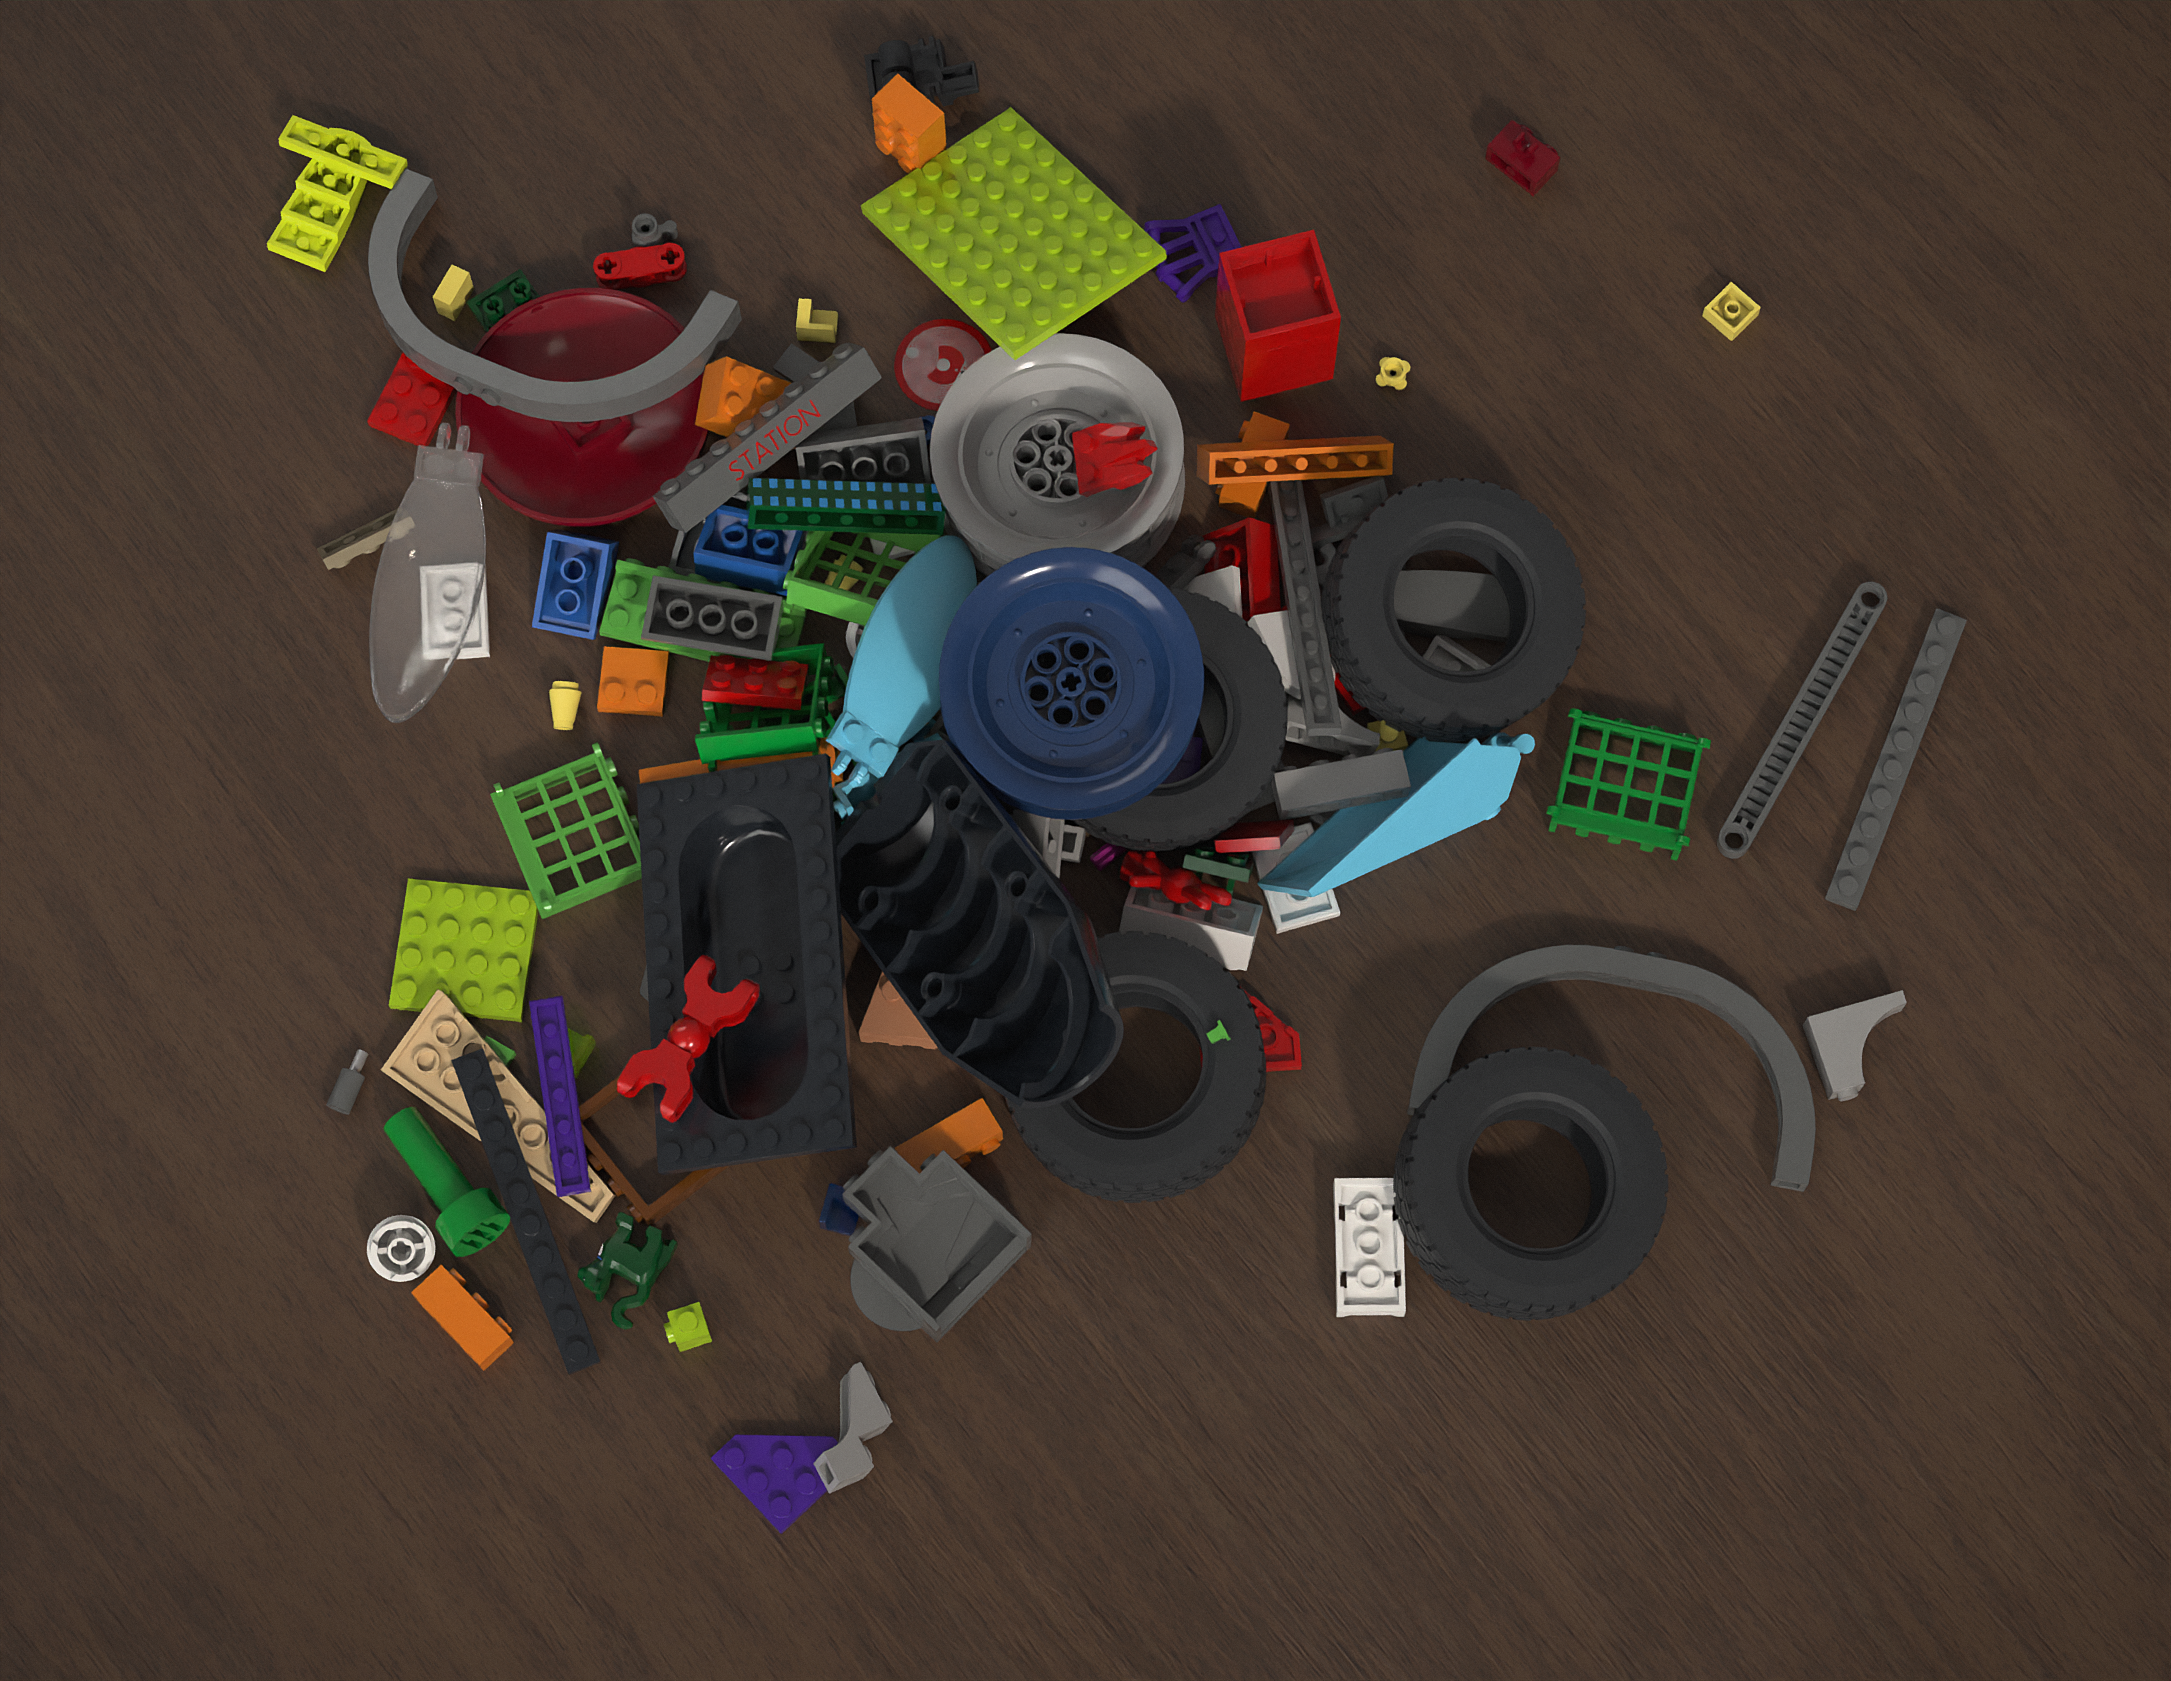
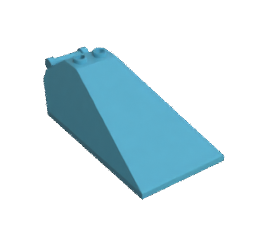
(1448, 793)

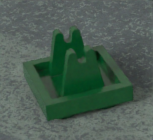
(1206, 860)

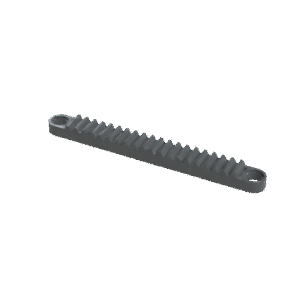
(1802, 720)

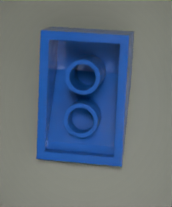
(574, 583)

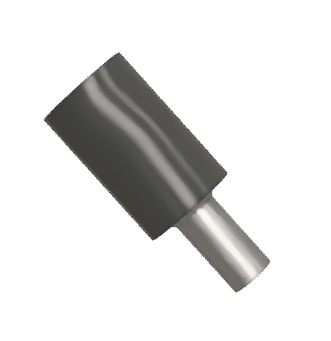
(348, 1085)

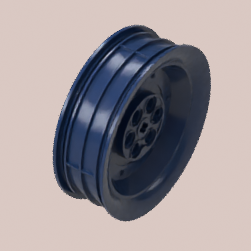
(1047, 607)

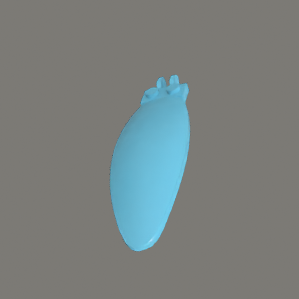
(898, 657)

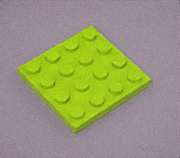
(466, 944)

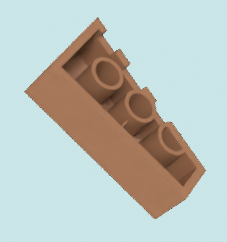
(891, 1020)

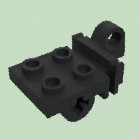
(923, 68)

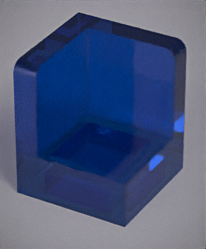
(836, 1214)

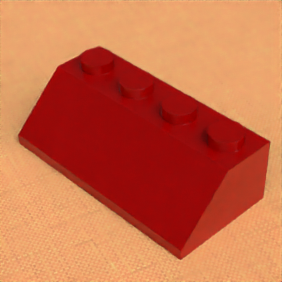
(1254, 550)

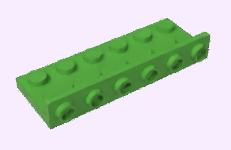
(629, 601)

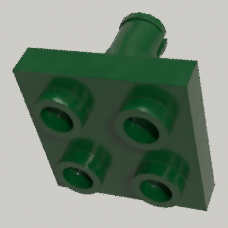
(501, 299)

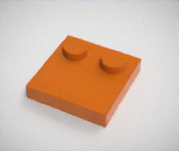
(633, 681)

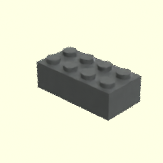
(867, 454)

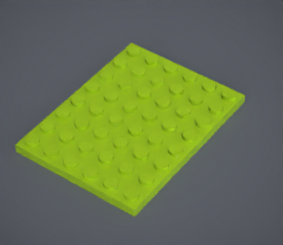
(1013, 233)

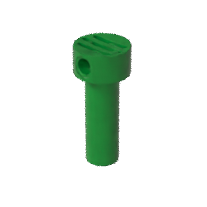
(468, 1216)

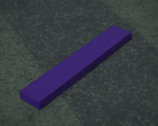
(560, 1096)

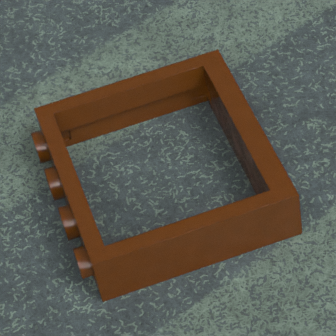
(617, 1181)

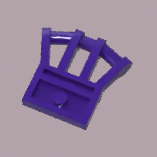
(1208, 233)

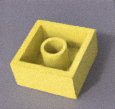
(453, 292)
(1731, 311)

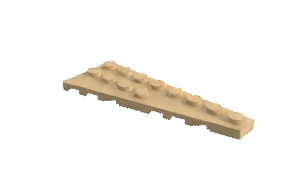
(426, 1069)

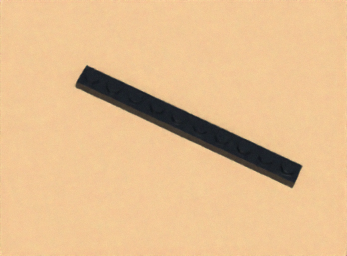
(526, 1211)

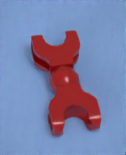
(688, 1038)

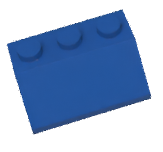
(745, 555)

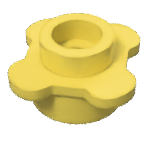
(1393, 364)

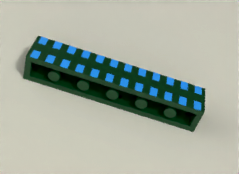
(844, 506)

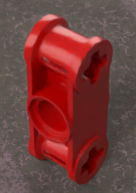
(640, 266)

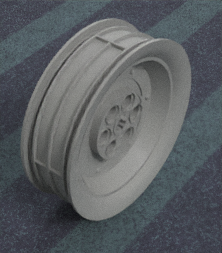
(1055, 389)

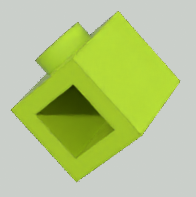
(687, 1327)

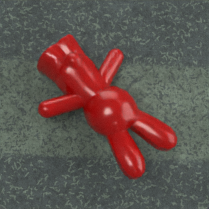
(1176, 883)

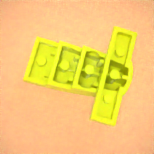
(327, 189)

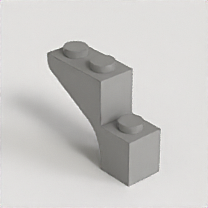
(861, 1418)

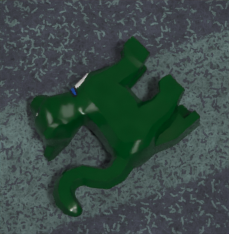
(629, 1261)

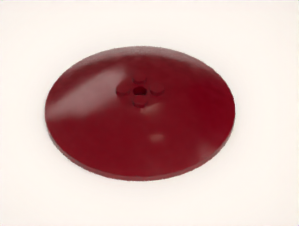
(574, 468)

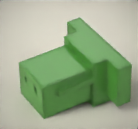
(1218, 1033)

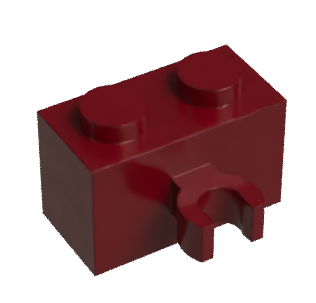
(1523, 157)

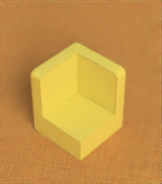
(815, 324)

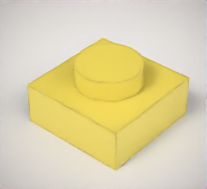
(1388, 736)

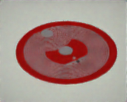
(935, 357)

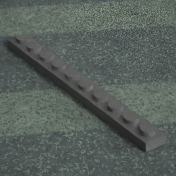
(1304, 608)
(1895, 760)

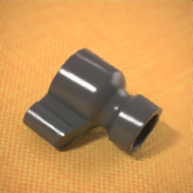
(648, 233)

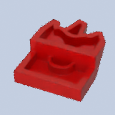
(1111, 456)

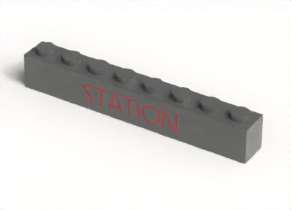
(766, 436)

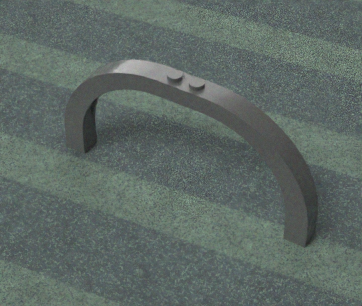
(498, 385)
(1652, 974)

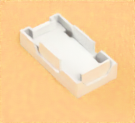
(1368, 1248)

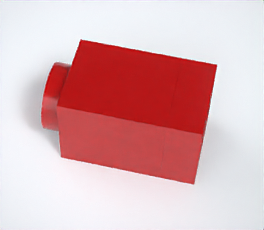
(1277, 315)

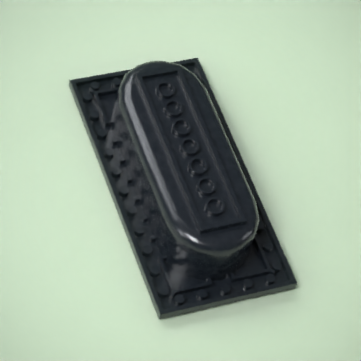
(750, 877)

